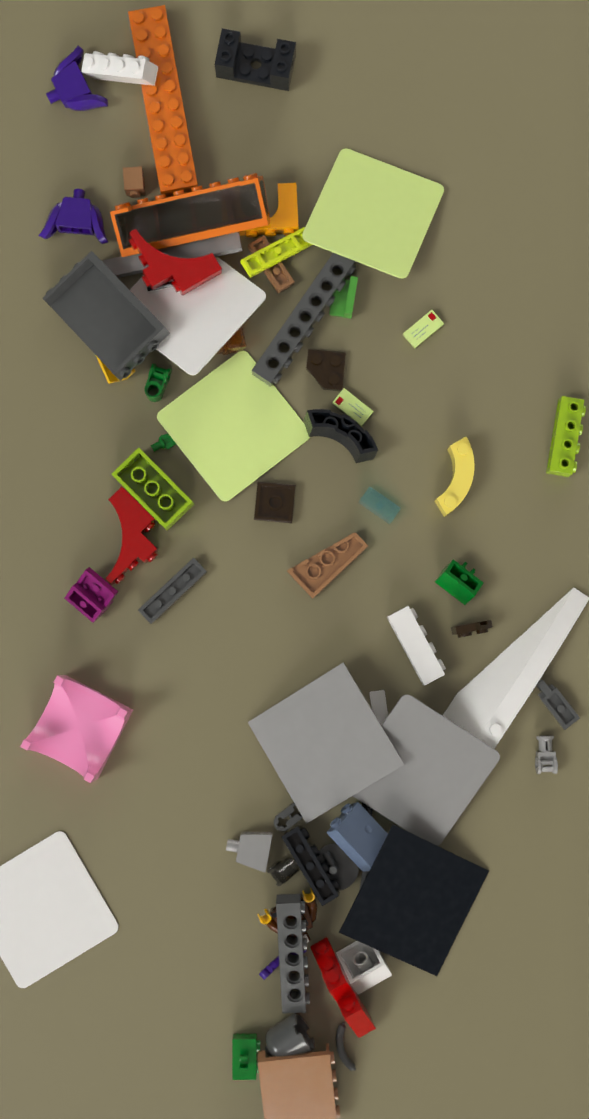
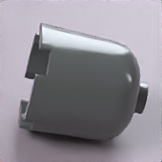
(289, 1037)

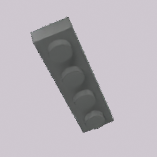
(172, 591)

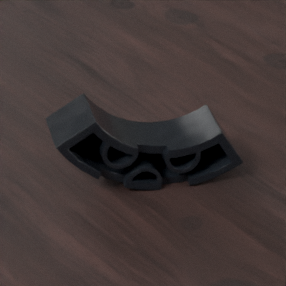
(343, 430)

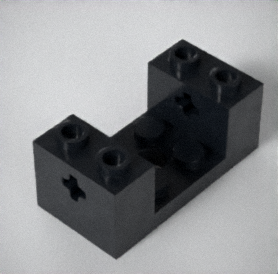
(235, 60)

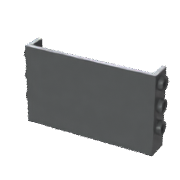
(106, 315)

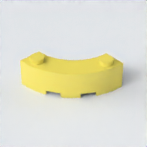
(462, 476)

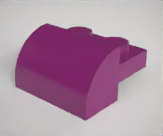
(91, 595)

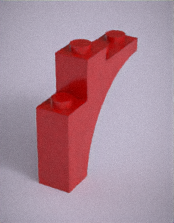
(161, 268)
(135, 544)
(341, 989)

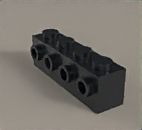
(312, 867)

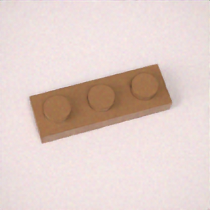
(276, 274)

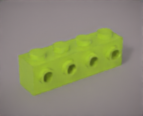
(565, 436)

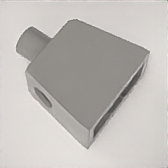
(252, 849)

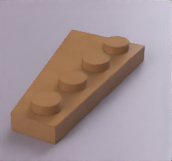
(323, 567)

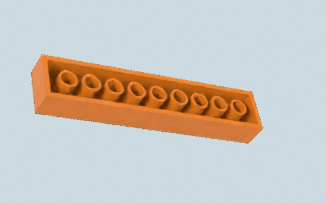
(164, 102)

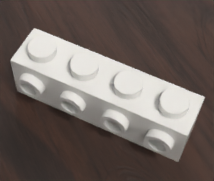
(120, 69)
(416, 646)

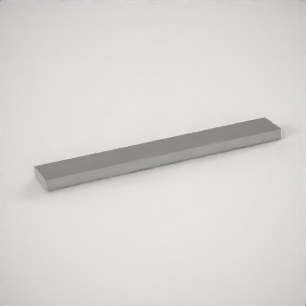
(217, 245)

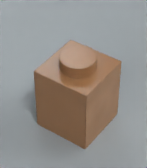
(134, 181)

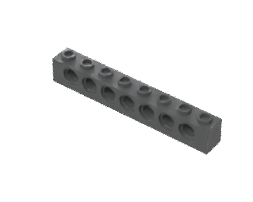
(294, 322)

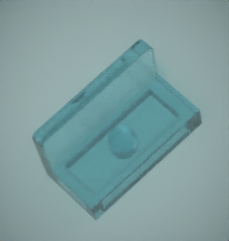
(379, 505)

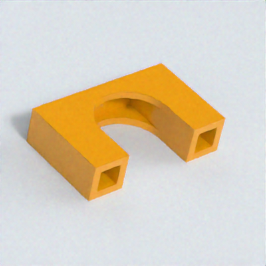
(286, 217)

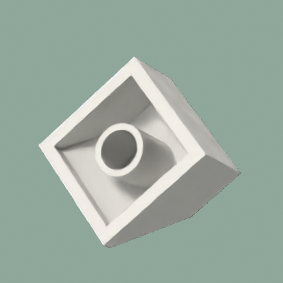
(363, 966)

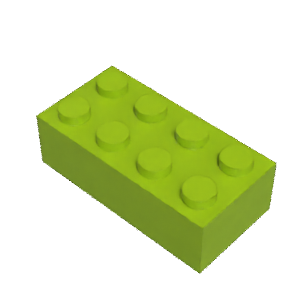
(152, 488)

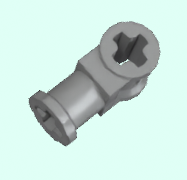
(545, 755)

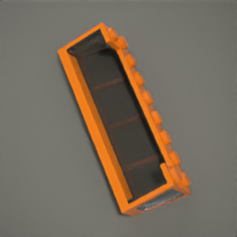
(193, 214)

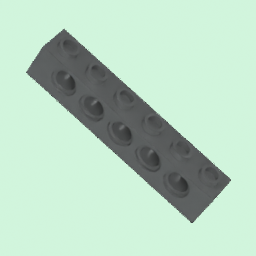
(292, 1000)

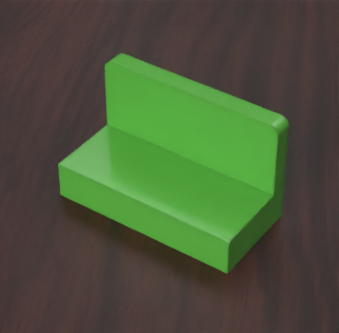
(344, 300)

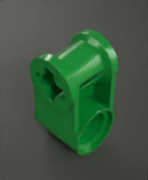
(157, 378)

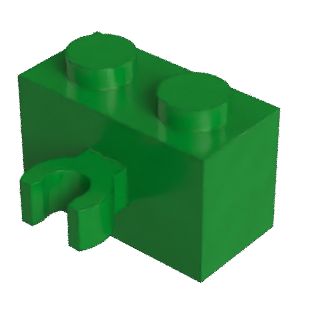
(459, 581)
(245, 1056)

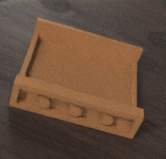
(298, 1086)

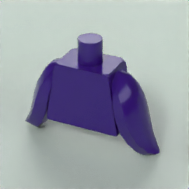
(72, 86)
(75, 216)

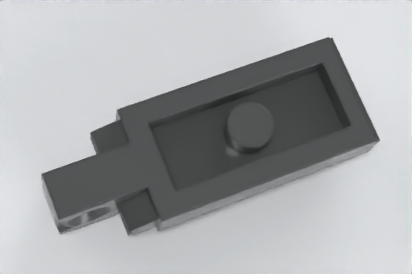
(557, 704)

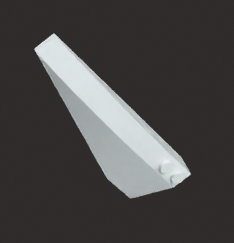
(501, 689)

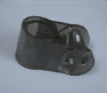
(283, 870)

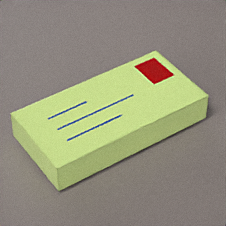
(423, 329)
(352, 407)

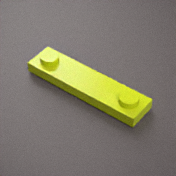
(274, 253)

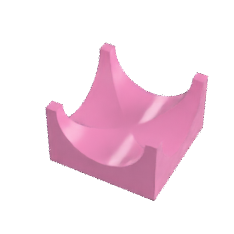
(78, 727)

